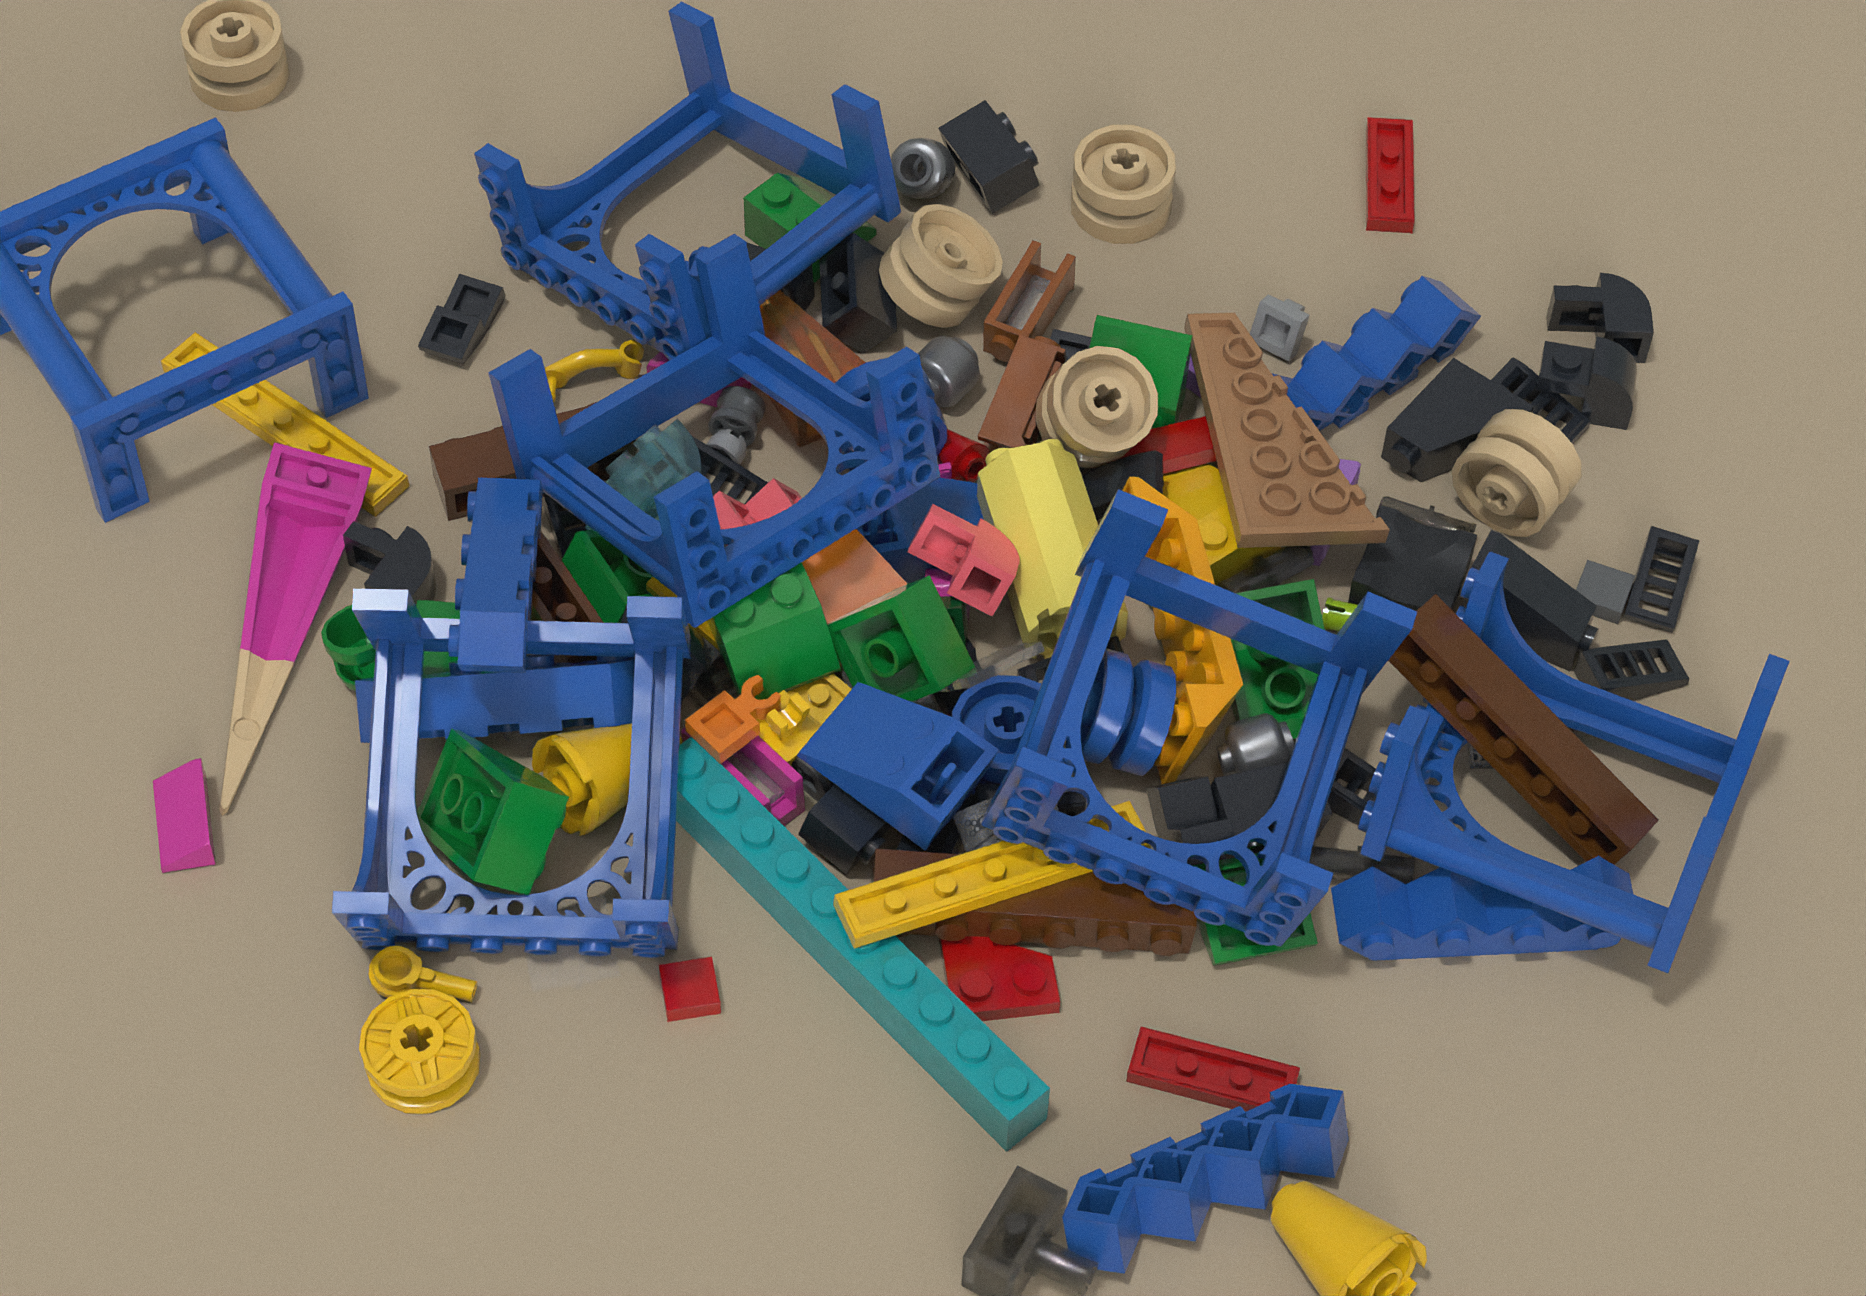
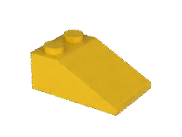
(1203, 496)

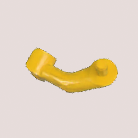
(624, 360)

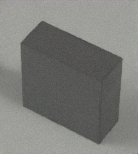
(1606, 589)

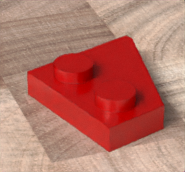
(1000, 978)

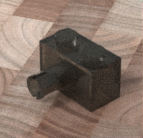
(1020, 1242)

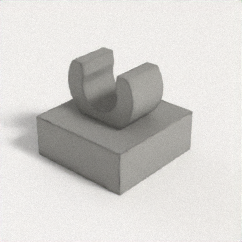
(1279, 326)

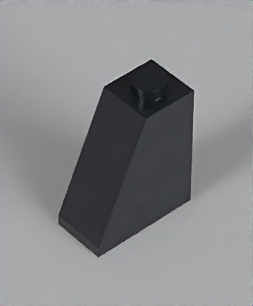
(1445, 421)
(1541, 605)

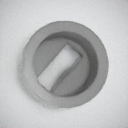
(729, 445)

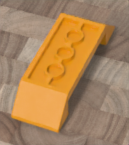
(1199, 657)

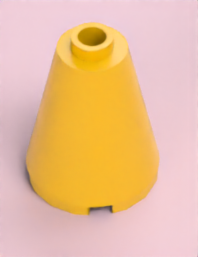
(590, 769)
(1343, 1245)

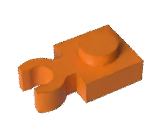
(731, 723)

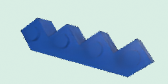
(1380, 353)
(498, 576)
(530, 702)
(1459, 917)
(1228, 1162)

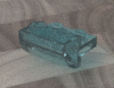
(661, 462)

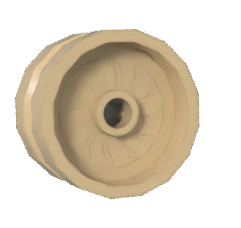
(235, 54)
(1122, 184)
(940, 266)
(1098, 405)
(1516, 472)

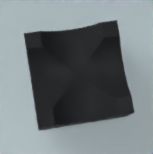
(1413, 563)

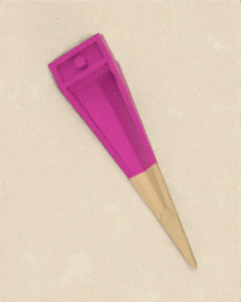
(295, 553)

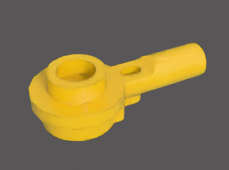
(400, 969)

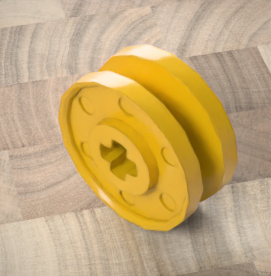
(427, 1078)

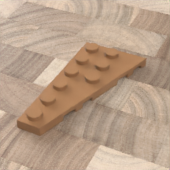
(1270, 455)

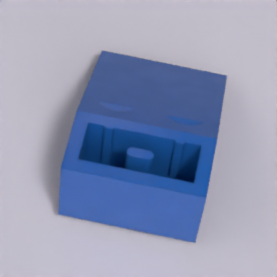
(896, 527)
(900, 760)

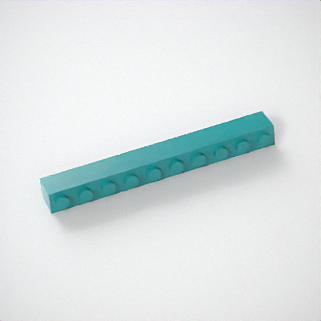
(879, 976)

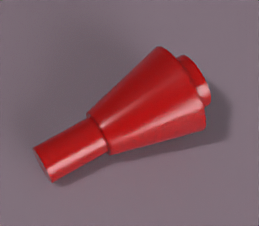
(965, 456)

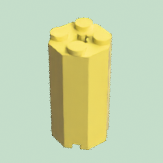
(1046, 513)

